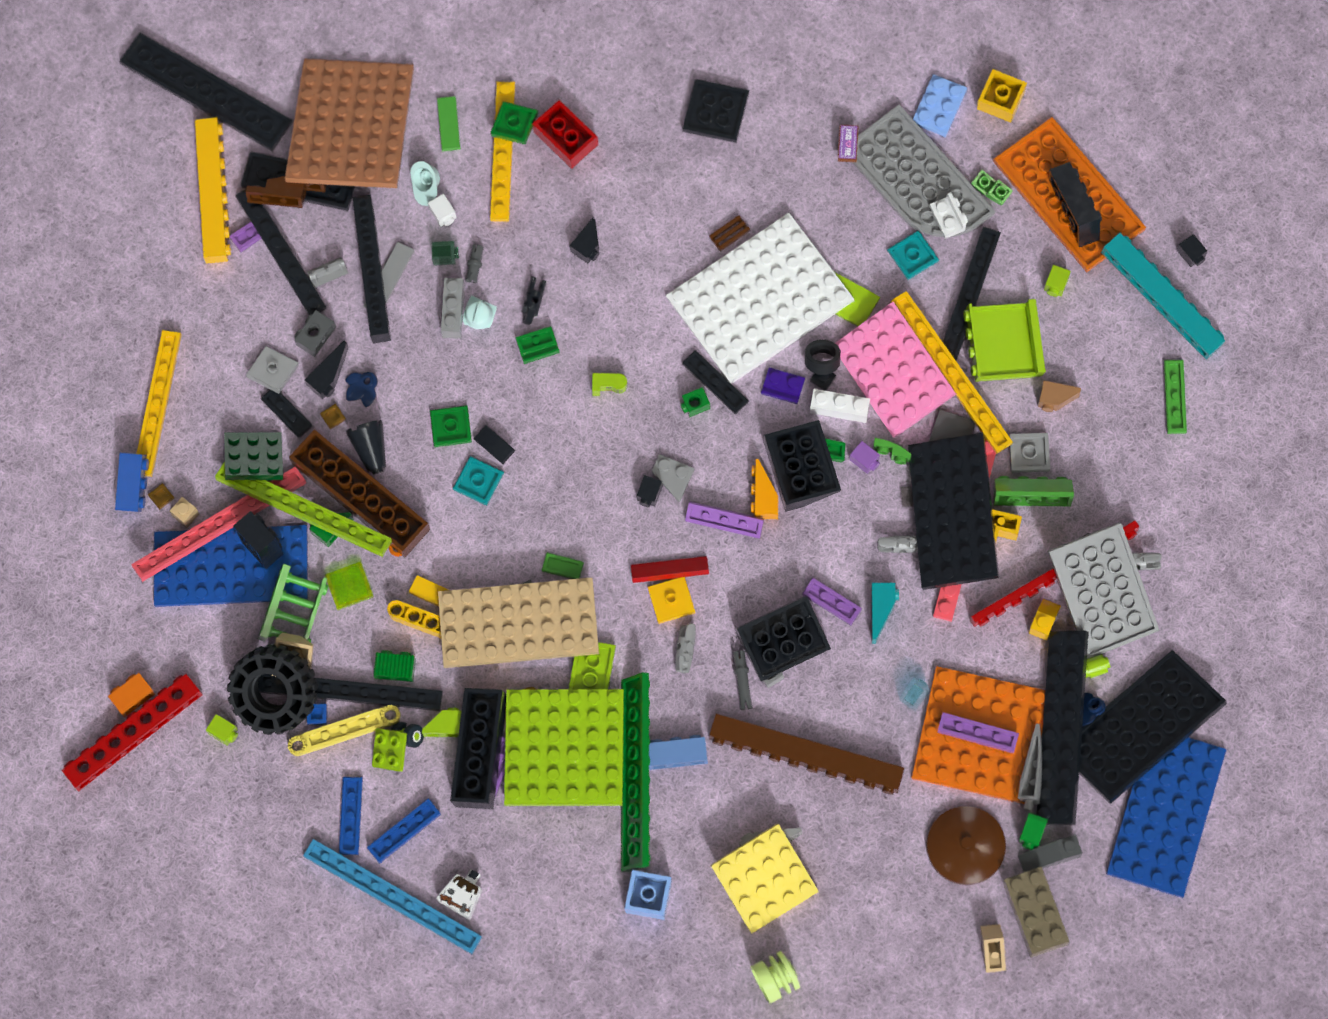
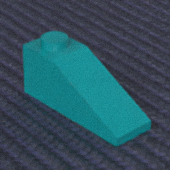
(883, 602)

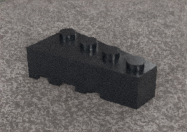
(1076, 203)

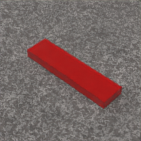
(669, 569)

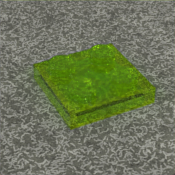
(349, 585)

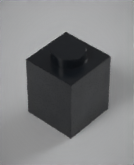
(1192, 251)
(649, 491)

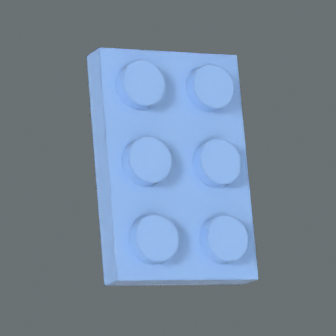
(939, 105)

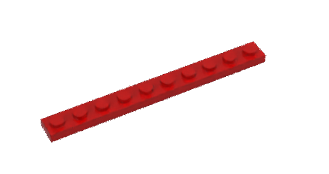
(1030, 589)

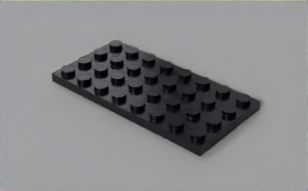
(953, 511)
(1145, 725)

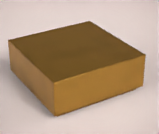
(332, 416)
(161, 496)

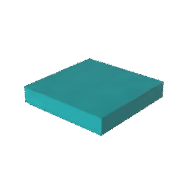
(913, 255)
(478, 481)

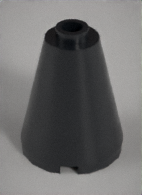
(369, 445)

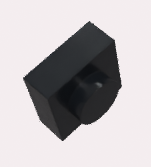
(823, 381)

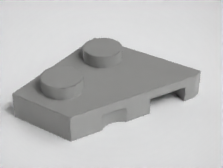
(673, 475)

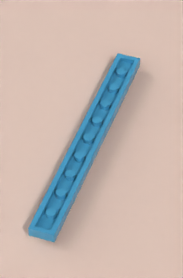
(392, 896)

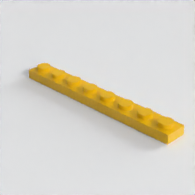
(502, 161)
(158, 397)

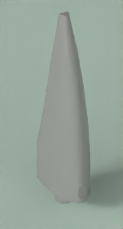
(1032, 773)

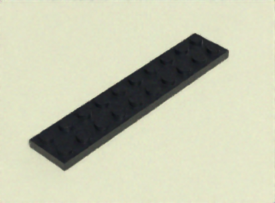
(206, 91)
(1063, 726)

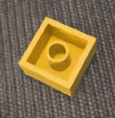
(1001, 95)

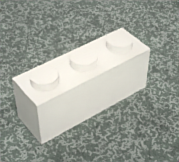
(840, 405)

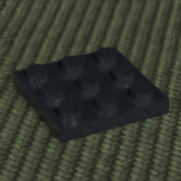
(715, 111)

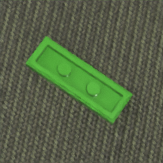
(448, 123)

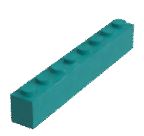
(1163, 296)

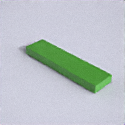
(1175, 396)

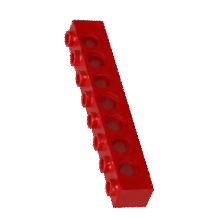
(80, 779)

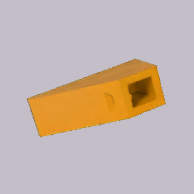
(765, 495)

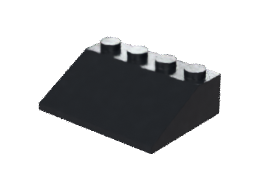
(801, 465)
(782, 638)

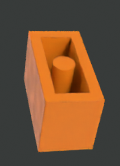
(131, 694)

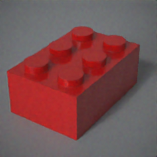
(565, 134)

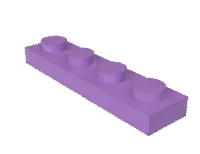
(724, 519)
(978, 732)

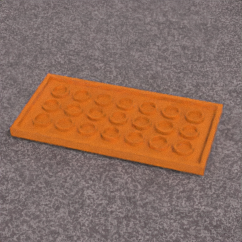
(1027, 168)

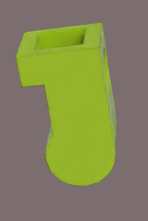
(608, 382)

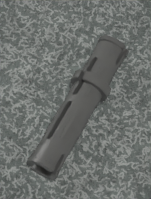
(741, 672)

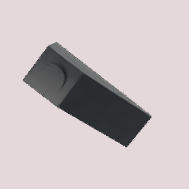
(325, 376)

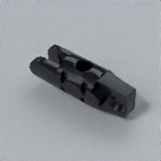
(529, 308)

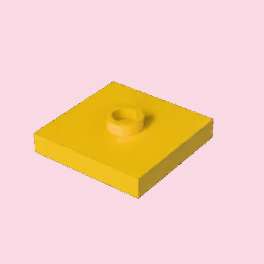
(671, 600)

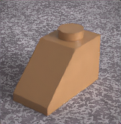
(1057, 395)

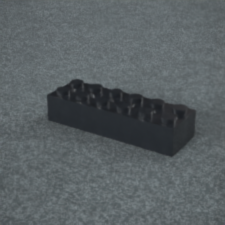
(478, 748)

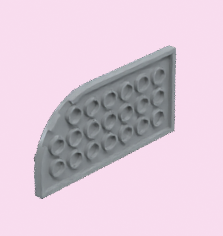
(915, 173)

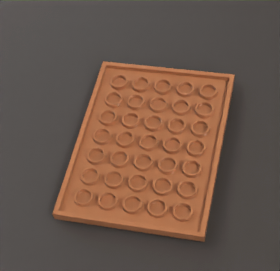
(350, 123)

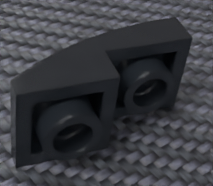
(494, 444)

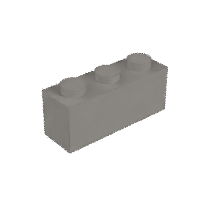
(452, 308)

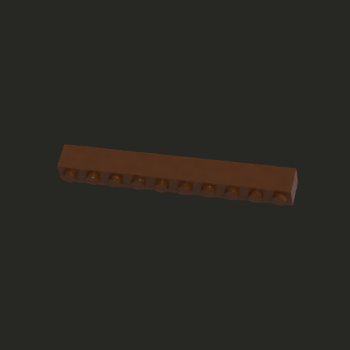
(806, 753)

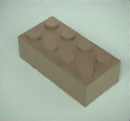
(1036, 912)

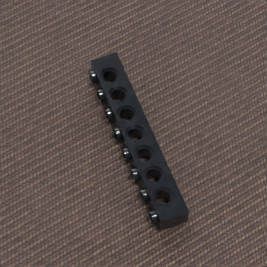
(371, 269)

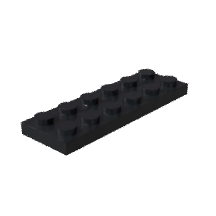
(264, 167)

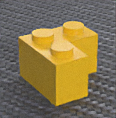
(1006, 525)

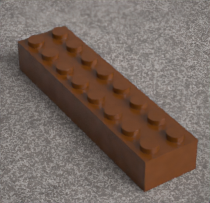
(359, 492)

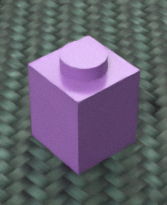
(865, 457)

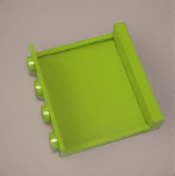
(1004, 341)

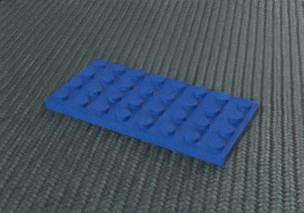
(228, 572)
(1167, 818)

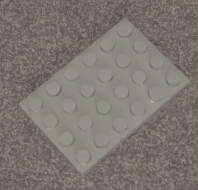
(1103, 589)

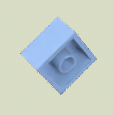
(648, 895)

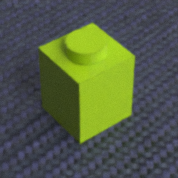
(1057, 281)
(222, 730)

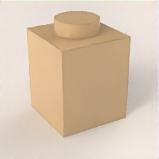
(184, 512)

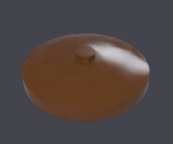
(966, 845)

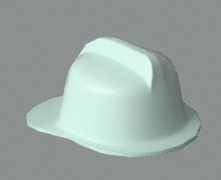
(424, 182)
(478, 313)

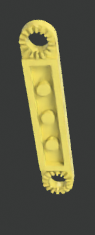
(343, 730)

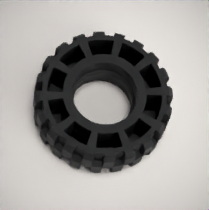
(251, 705)

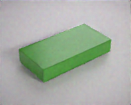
(562, 566)

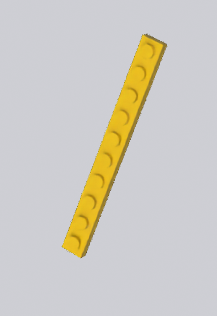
(954, 374)

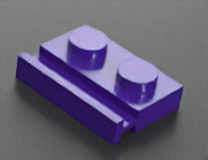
(783, 385)

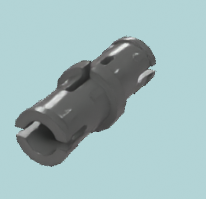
(474, 263)

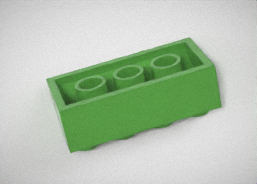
(1033, 491)

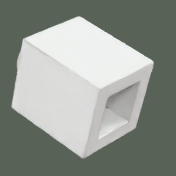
(442, 210)

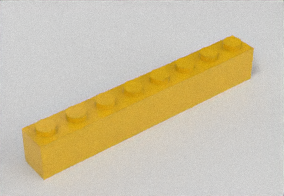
(212, 190)

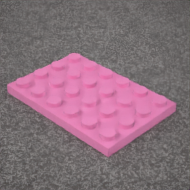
(894, 370)

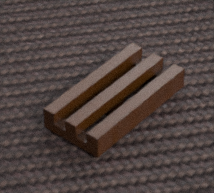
(741, 224)

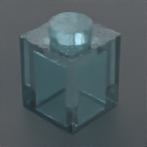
(915, 694)

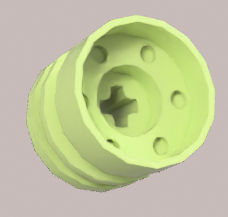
(775, 977)

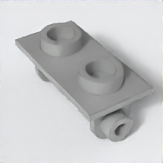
(327, 272)

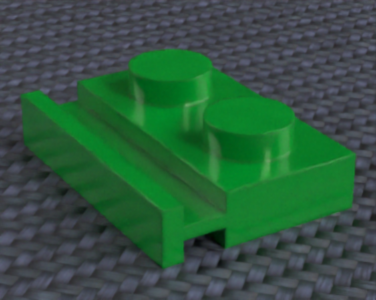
(537, 345)

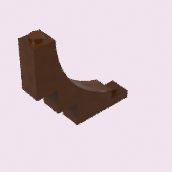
(281, 193)

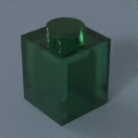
(444, 253)

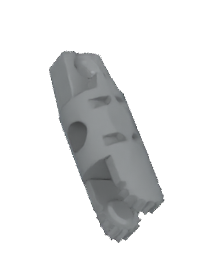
(898, 544)
(1147, 561)
(685, 648)

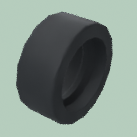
(822, 367)

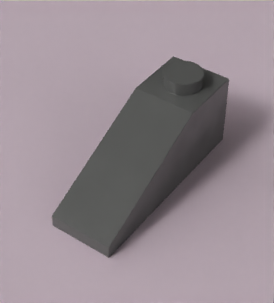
(1051, 854)

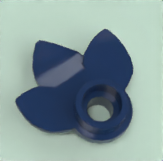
(359, 389)
(1090, 710)

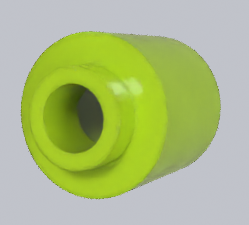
(1097, 666)

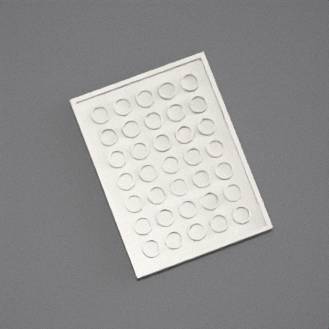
(760, 298)

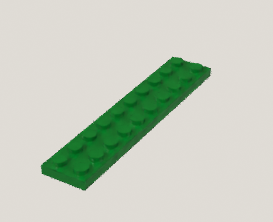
(636, 777)

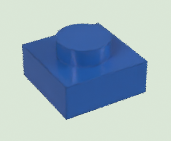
(318, 715)

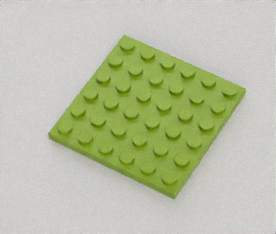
(564, 747)

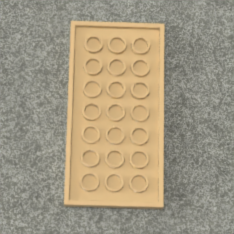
(518, 622)

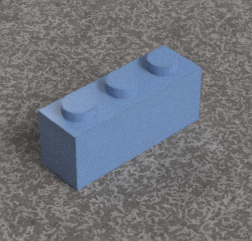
(677, 752)

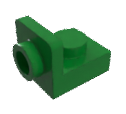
(836, 450)

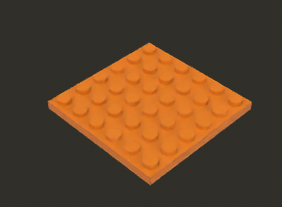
(966, 764)

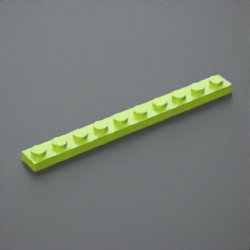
(310, 512)

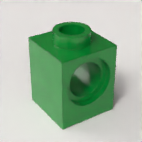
(698, 395)

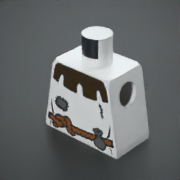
(461, 894)

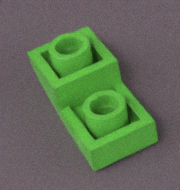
(993, 189)
(899, 454)

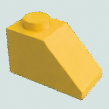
(1044, 619)

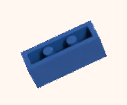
(131, 482)

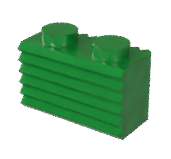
(394, 666)

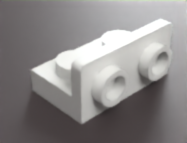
(948, 215)

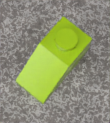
(444, 724)

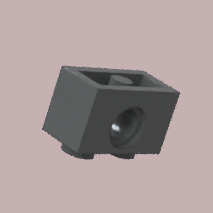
(314, 343)

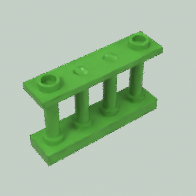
(279, 594)

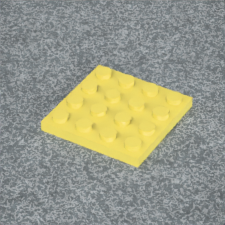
(764, 878)

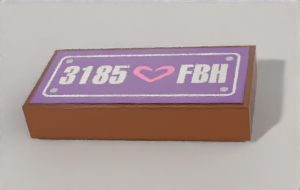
(848, 143)

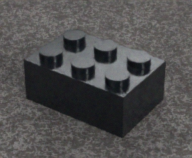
(258, 539)

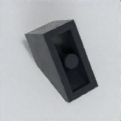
(586, 243)

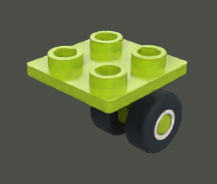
(391, 745)

